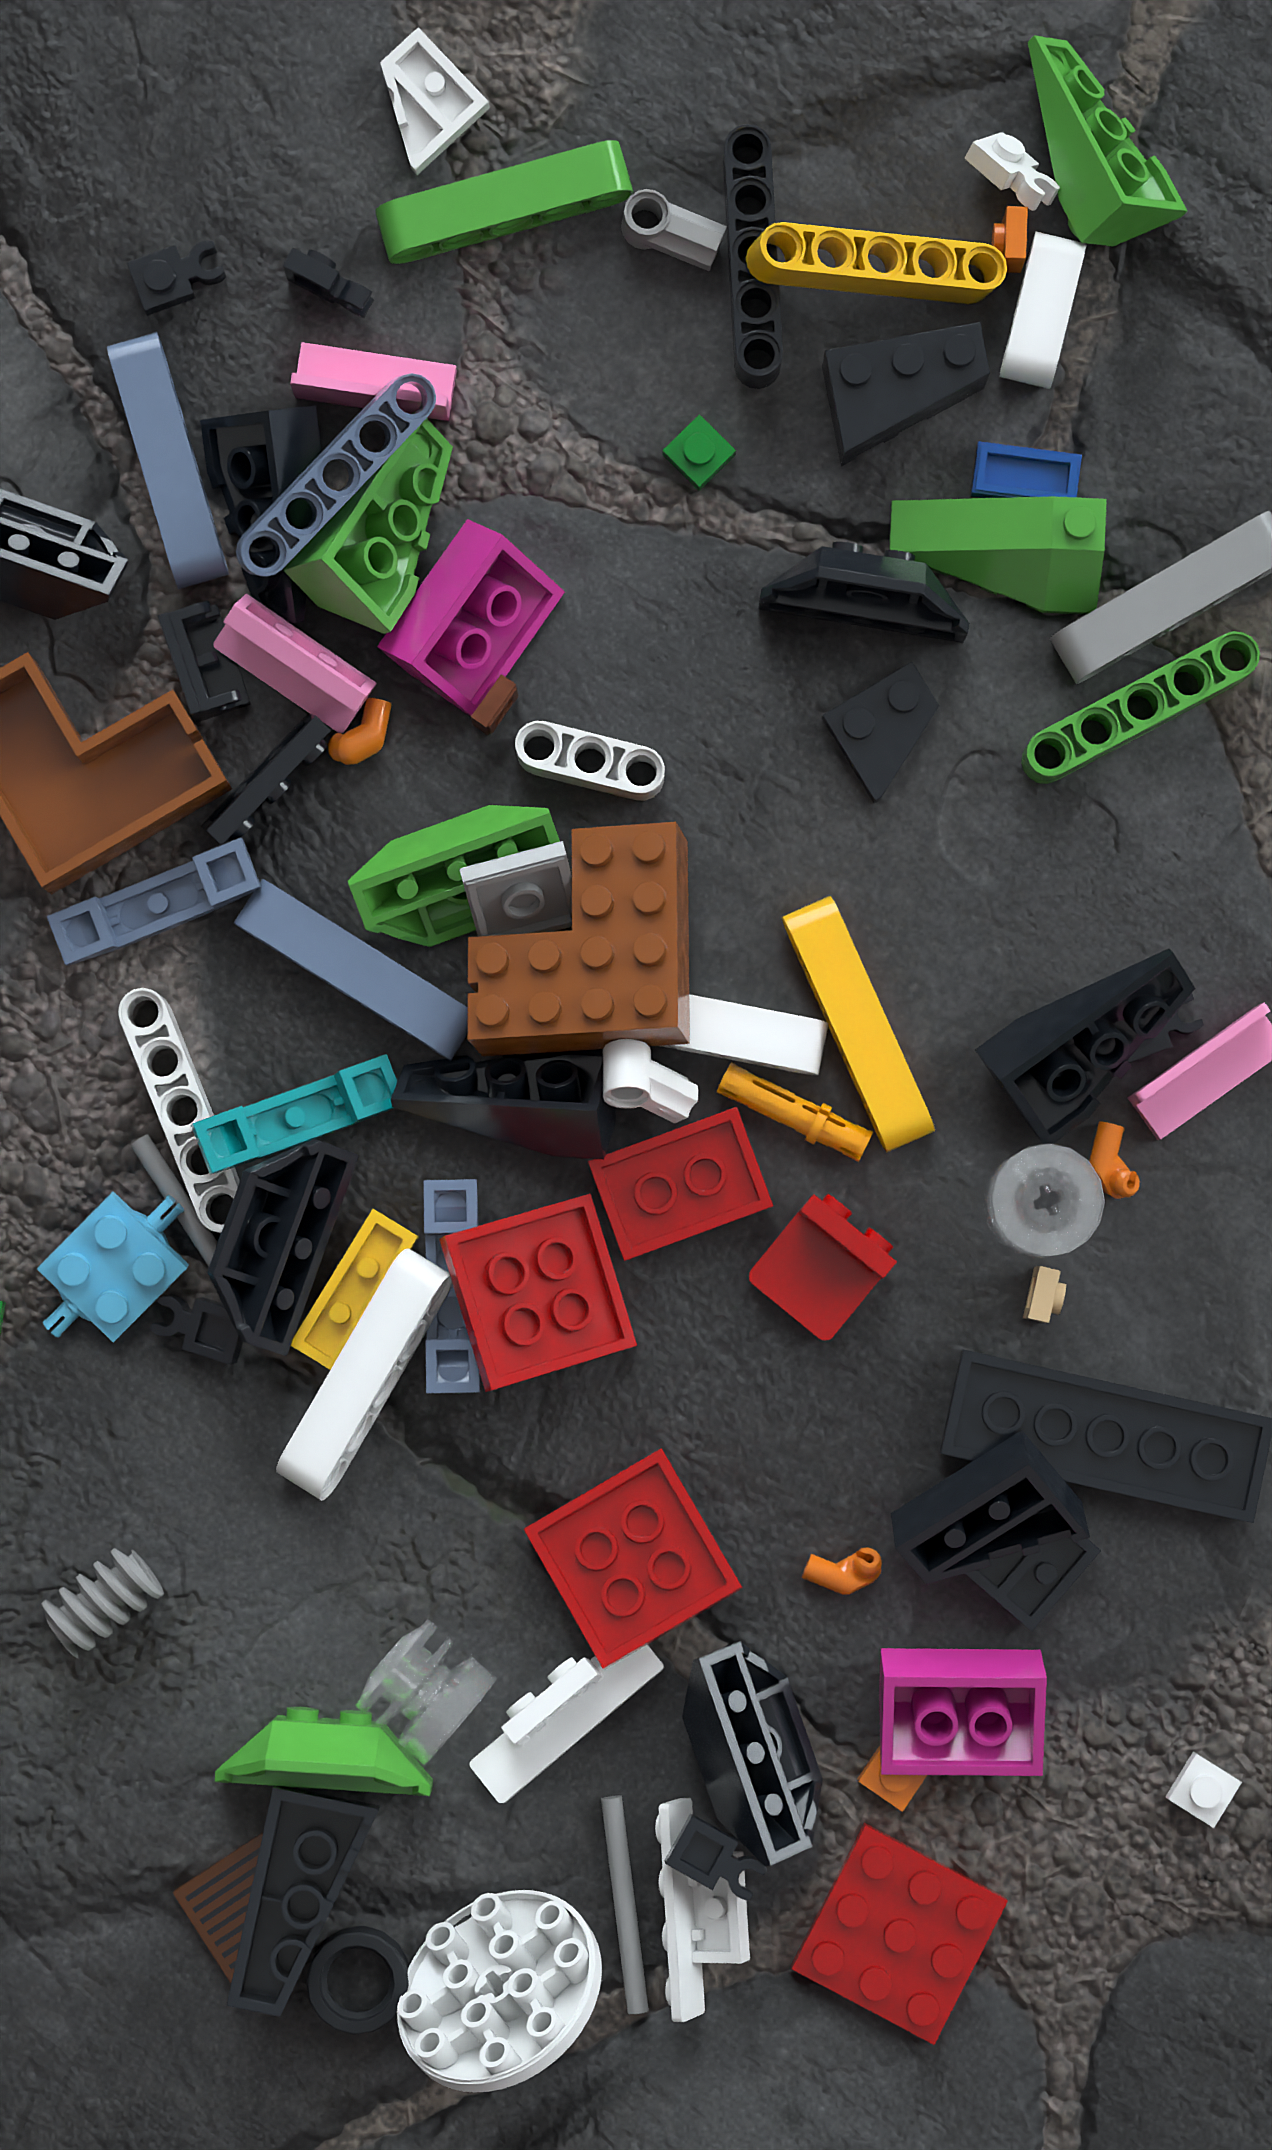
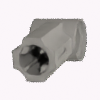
(678, 232)

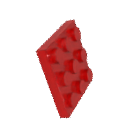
(537, 1292)
(632, 1559)
(899, 1933)

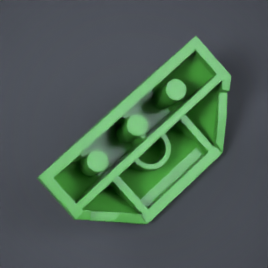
(416, 880)
(327, 1755)

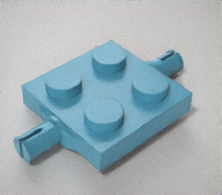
(113, 1266)

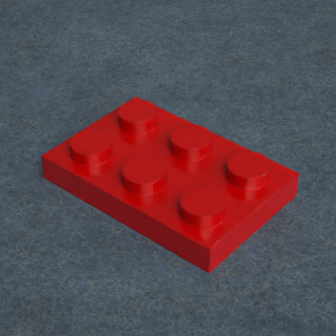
(680, 1183)

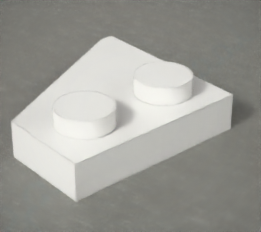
(429, 98)

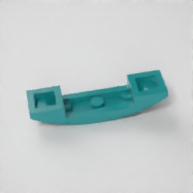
(296, 1115)

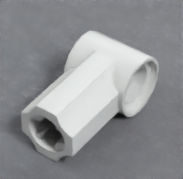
(638, 1081)

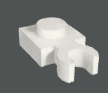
(1008, 165)

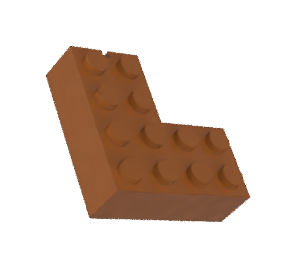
(97, 797)
(610, 975)

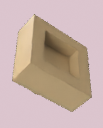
(1044, 1295)

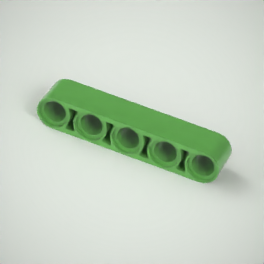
(504, 202)
(1158, 689)

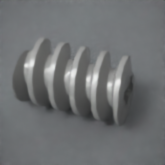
(101, 1601)

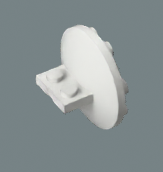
(499, 1991)

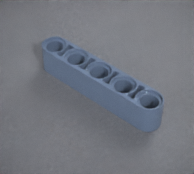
(167, 460)
(360, 465)
(355, 969)

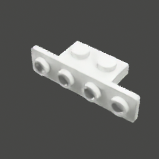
(558, 1718)
(698, 1923)

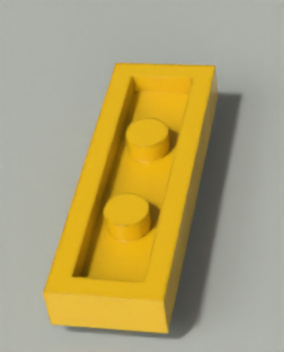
(351, 1288)

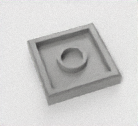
(521, 892)

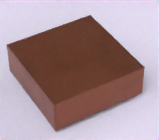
(495, 705)

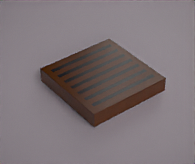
(219, 1902)

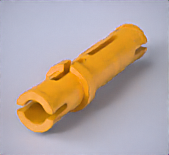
(795, 1112)

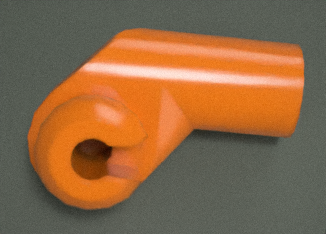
(364, 739)
(1104, 1158)
(847, 1575)

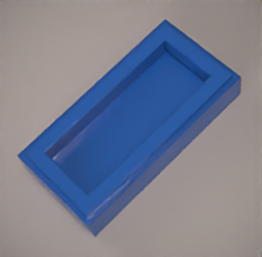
(1024, 472)

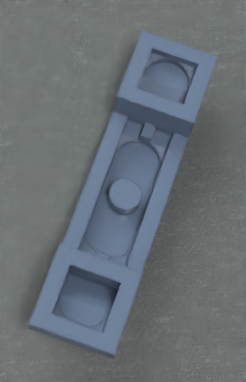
(155, 903)
(450, 1359)

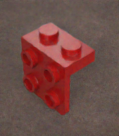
(822, 1266)

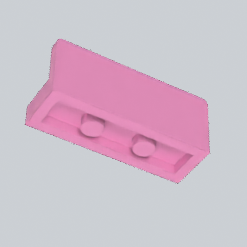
(358, 376)
(293, 663)
(1206, 1073)

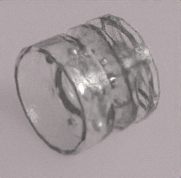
(1033, 1231)
(425, 1691)

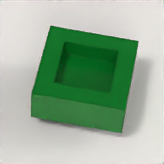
(699, 452)

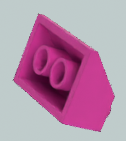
(471, 616)
(962, 1712)

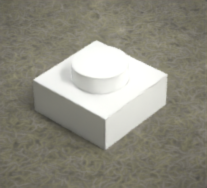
(1203, 1789)

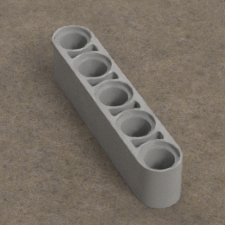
(1167, 600)

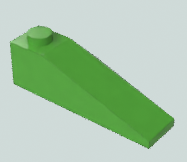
(1100, 172)
(1020, 547)
(370, 548)

